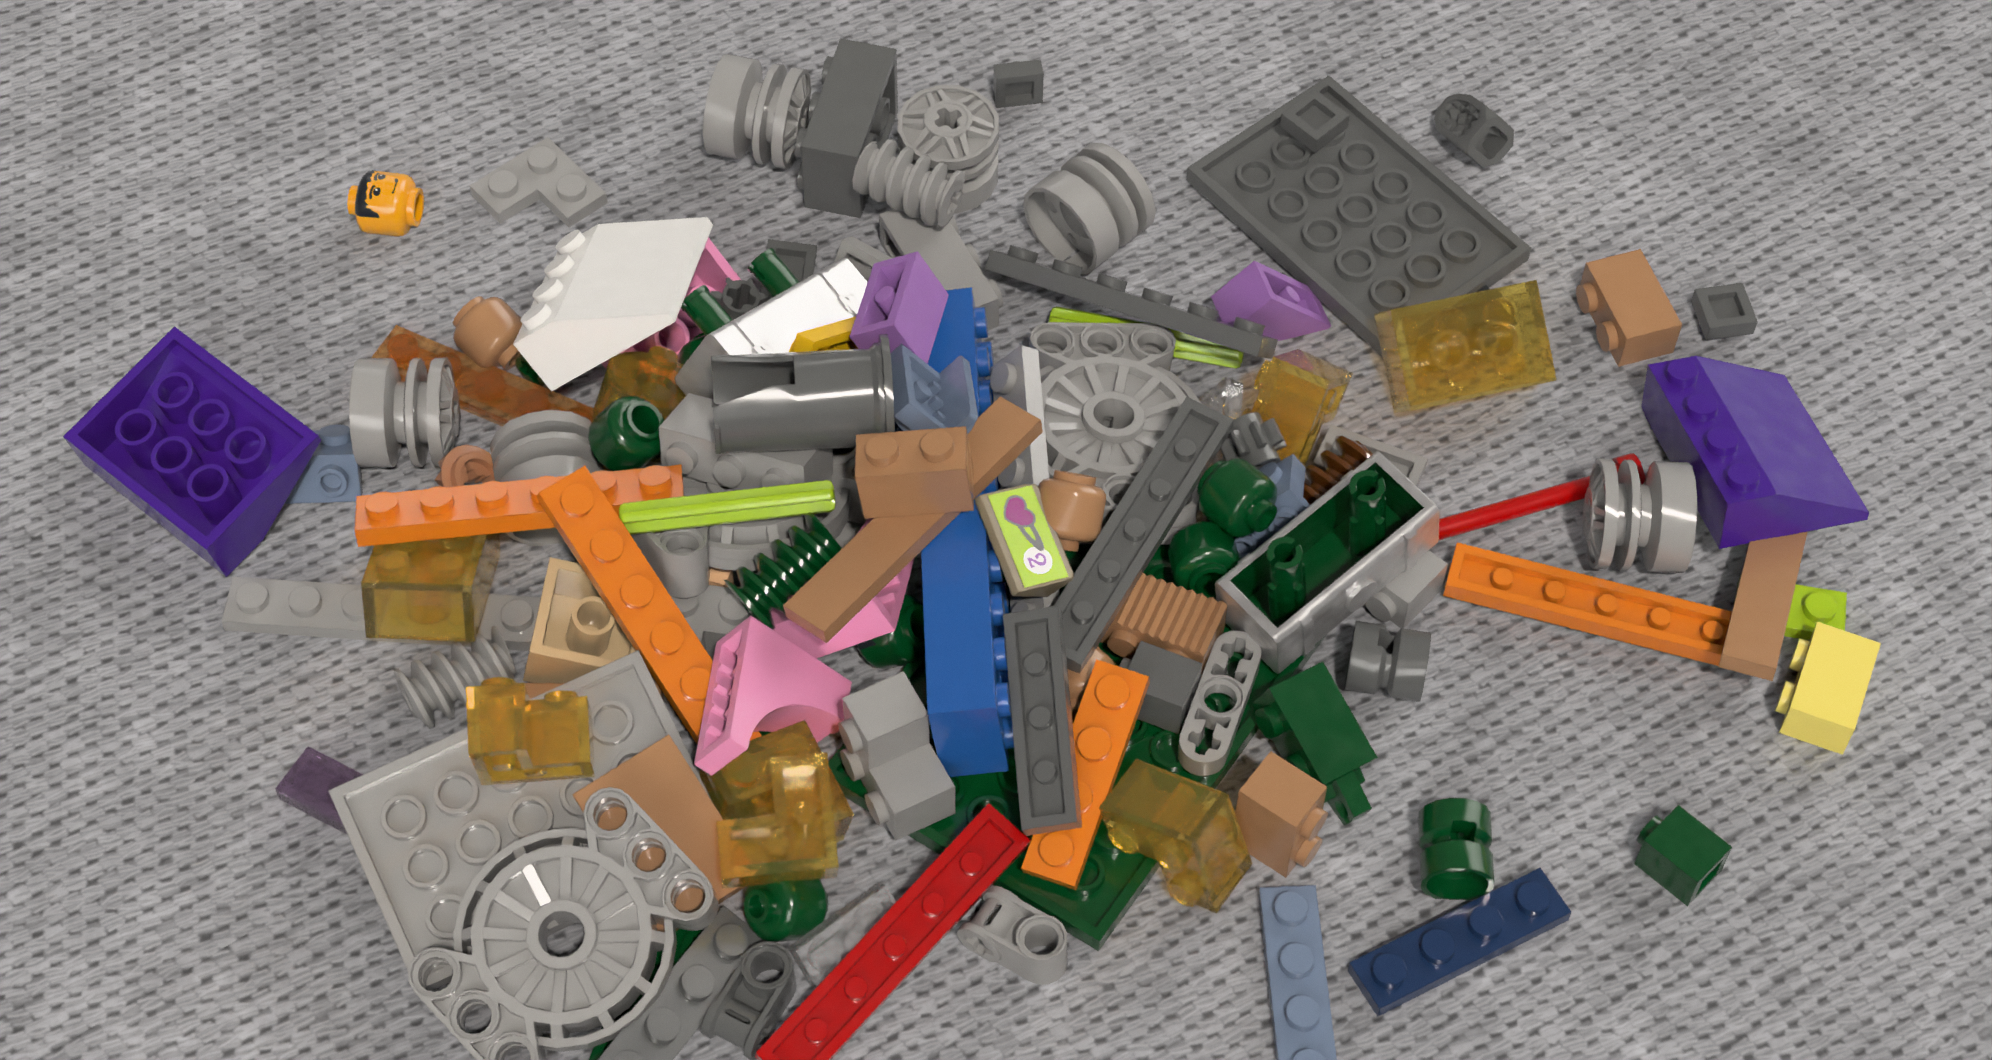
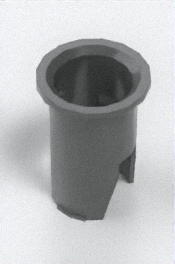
(801, 398)

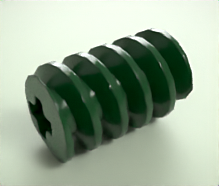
(787, 572)

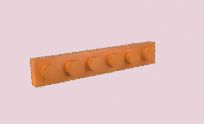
(493, 505)
(632, 593)
(1587, 604)

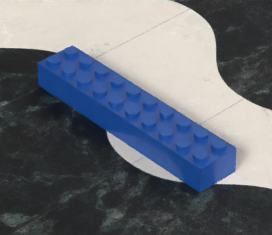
(962, 593)

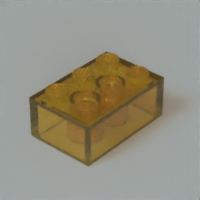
(1465, 346)
(429, 588)

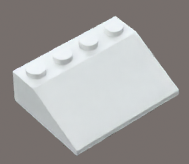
(608, 293)

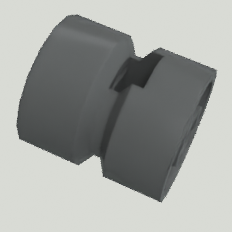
(1388, 661)

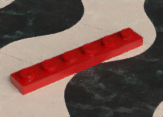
(899, 941)

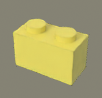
(1828, 687)

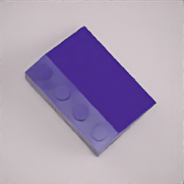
(1750, 448)
(196, 449)

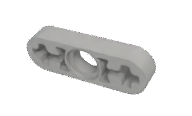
(1224, 724)

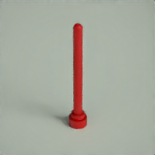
(1523, 504)

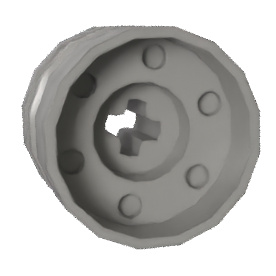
(749, 110)
(956, 129)
(1090, 207)
(398, 412)
(541, 446)
(1650, 515)

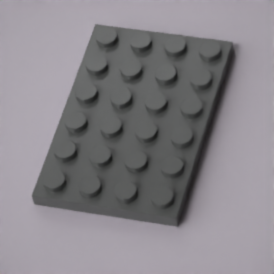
(1359, 217)

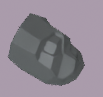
(1474, 129)

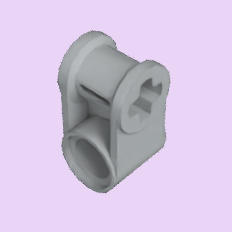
(1009, 929)

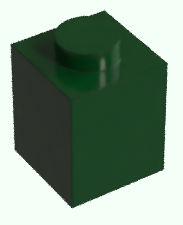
(1681, 854)

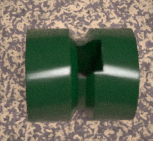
(1455, 849)

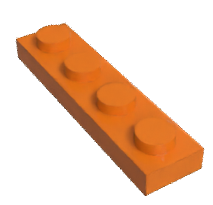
(1100, 741)

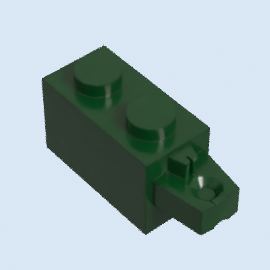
(1319, 737)

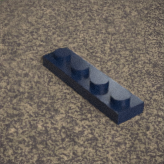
(1458, 941)

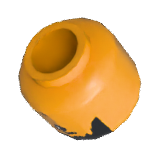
(386, 203)

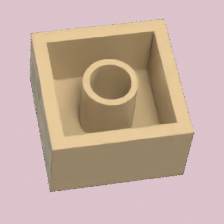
(572, 628)

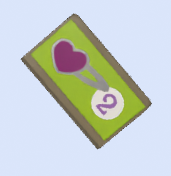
(1024, 541)

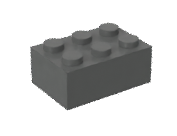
(849, 113)

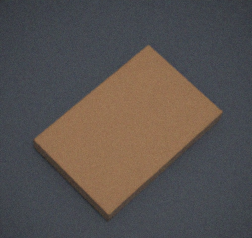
(678, 804)

